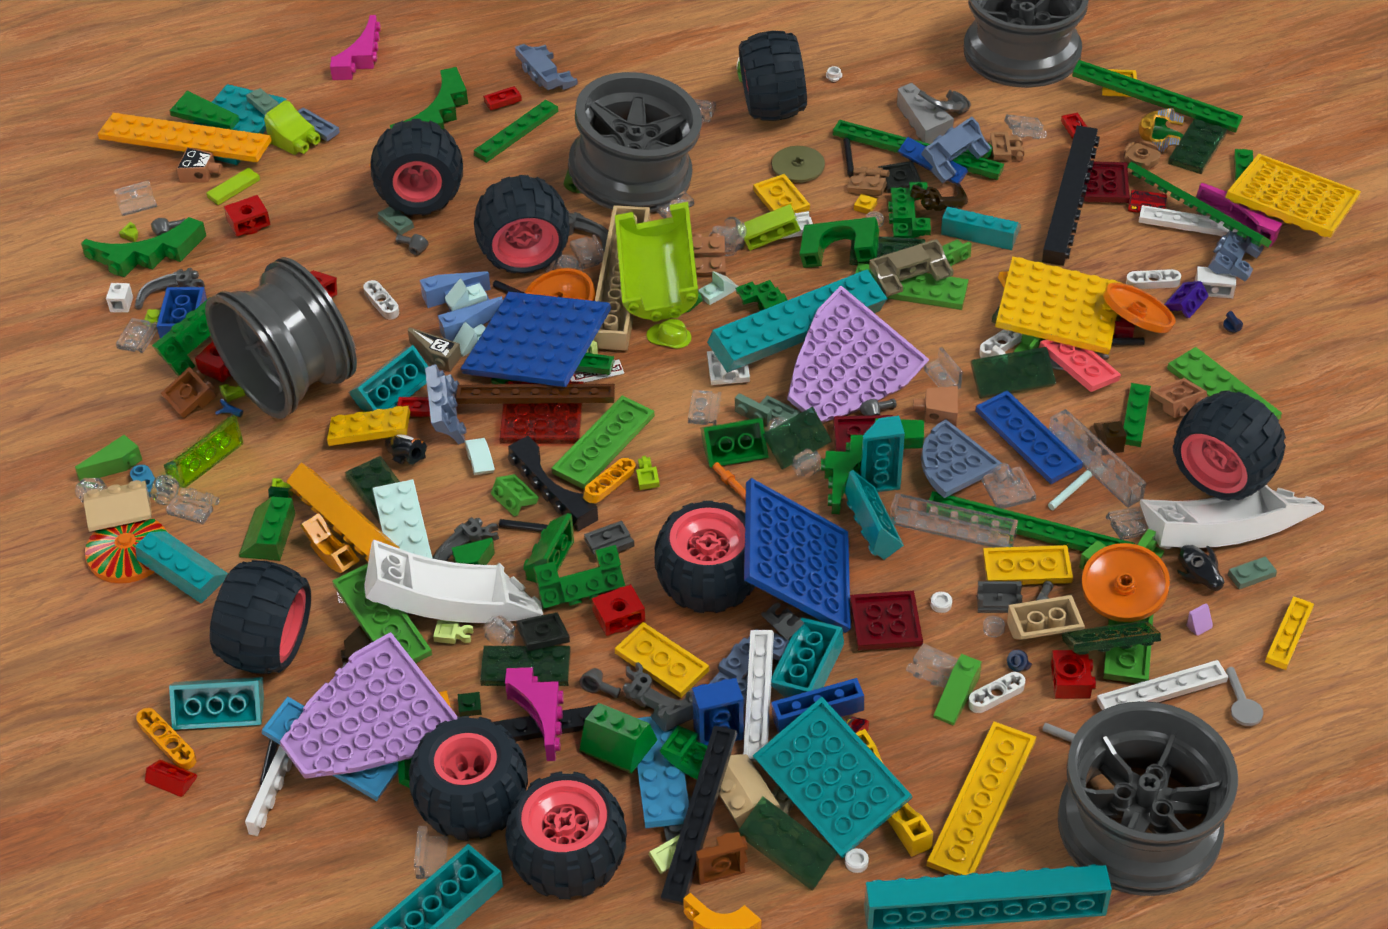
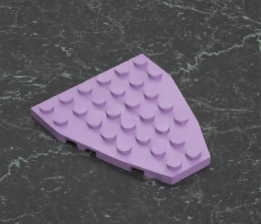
(850, 359)
(366, 714)

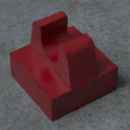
(1123, 329)

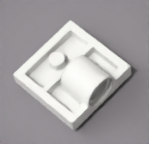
(719, 376)

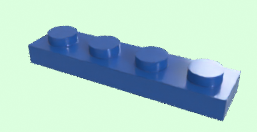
(912, 150)

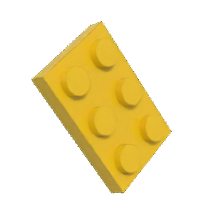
(779, 193)

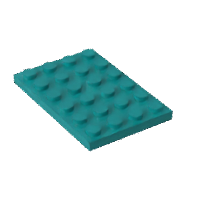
(250, 118)
(832, 777)

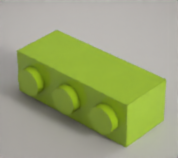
(771, 227)

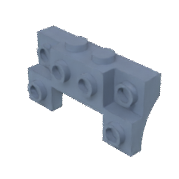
(538, 64)
(952, 144)
(1229, 255)
(443, 404)
(738, 661)

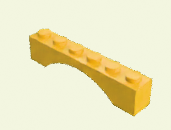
(906, 822)

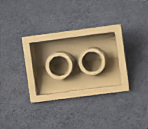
(117, 505)
(1044, 617)
(743, 788)

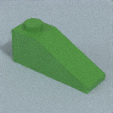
(112, 459)
(958, 689)

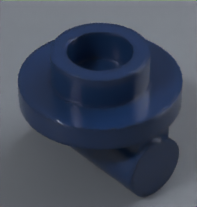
(1232, 323)
(1018, 661)

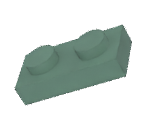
(261, 101)
(395, 220)
(752, 409)
(779, 409)
(1252, 572)

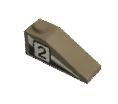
(435, 349)

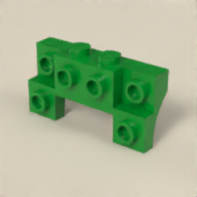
(903, 213)
(763, 293)
(183, 339)
(581, 584)

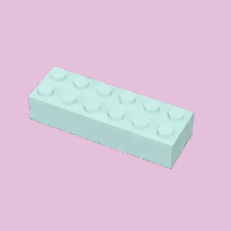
(402, 517)

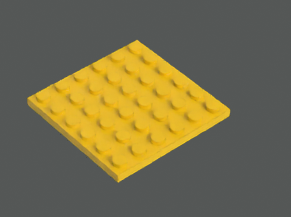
(1293, 195)
(1057, 305)

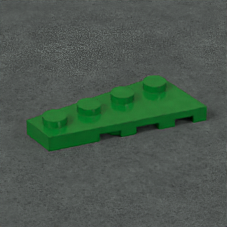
(202, 111)

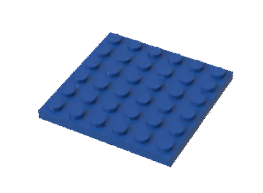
(536, 339)
(797, 555)

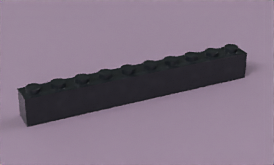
(1070, 196)

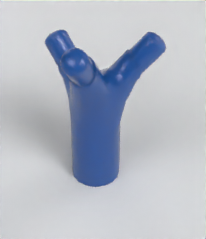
(227, 408)

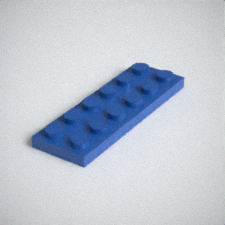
(1029, 437)

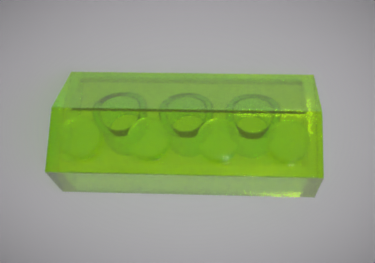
(205, 452)

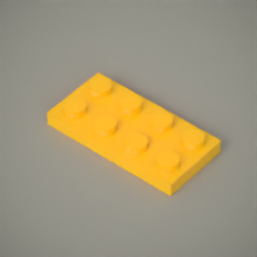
(368, 425)
(1028, 564)
(662, 659)

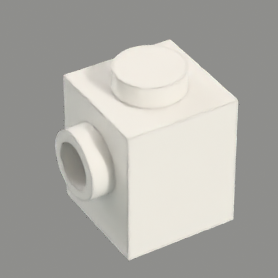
(119, 297)

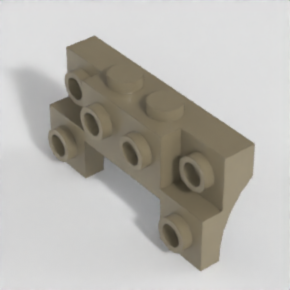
(908, 263)

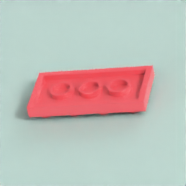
(1082, 365)

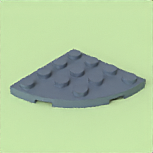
(954, 459)

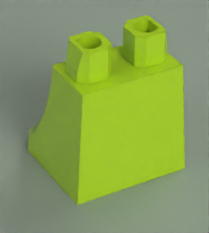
(290, 129)

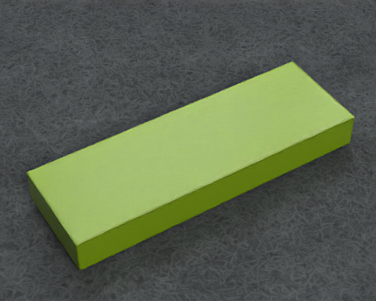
(233, 186)

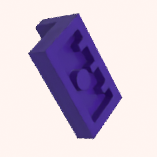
(1188, 298)

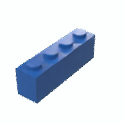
(843, 697)

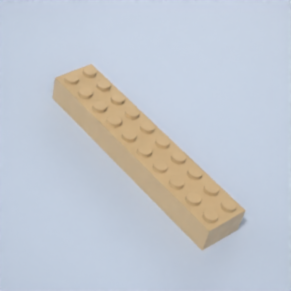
(617, 326)

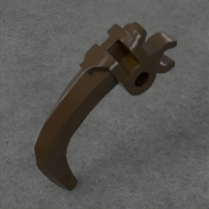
(932, 198)

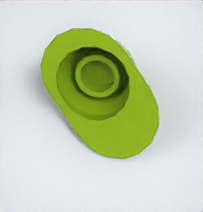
(670, 334)

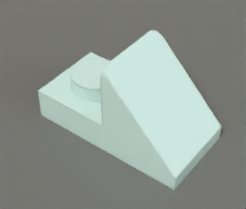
(717, 289)
(463, 296)
(468, 337)

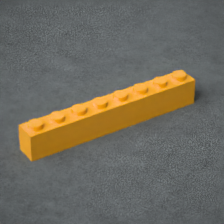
(336, 510)

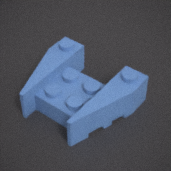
(437, 287)

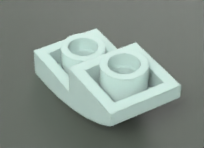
(480, 456)

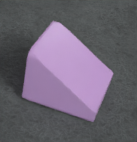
(1200, 620)

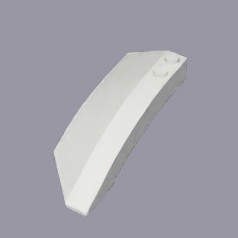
(1226, 522)
(445, 588)

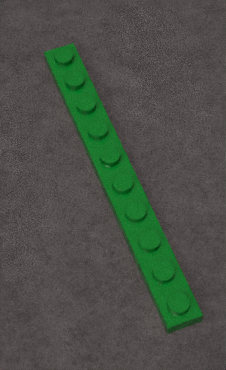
(1157, 96)
(893, 143)
(1202, 207)
(1036, 527)

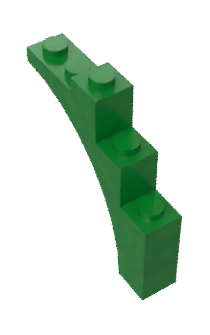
(452, 94)
(147, 253)
(839, 463)

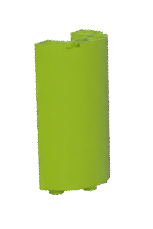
(657, 264)

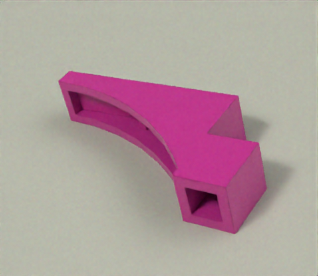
(359, 55)
(1253, 219)
(541, 701)

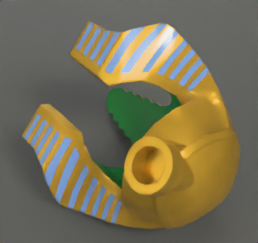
(1154, 128)

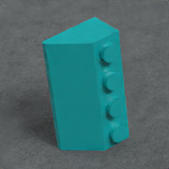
(980, 228)
(395, 379)
(883, 454)
(872, 516)
(180, 565)
(808, 658)
(216, 703)

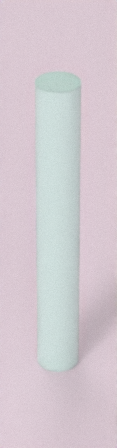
(1069, 490)

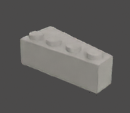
(922, 115)

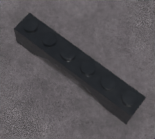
(526, 457)

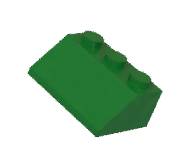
(734, 442)
(269, 529)
(552, 546)
(616, 738)

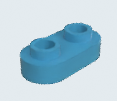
(143, 473)

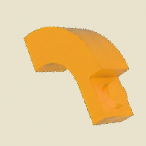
(327, 546)
(706, 919)

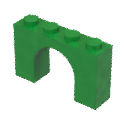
(820, 235)

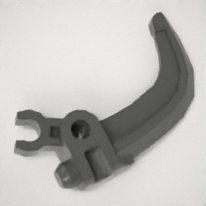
(955, 103)
(579, 222)
(179, 278)
(464, 533)
(641, 691)

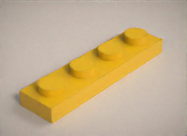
(1289, 633)

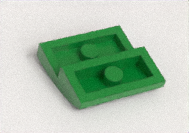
(684, 751)

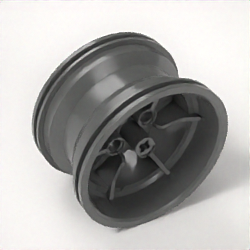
(1024, 40)
(633, 140)
(281, 337)
(1167, 745)

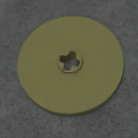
(798, 163)

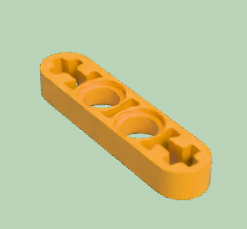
(607, 478)
(166, 738)

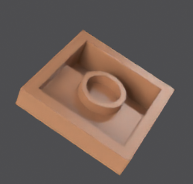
(709, 254)
(1178, 396)

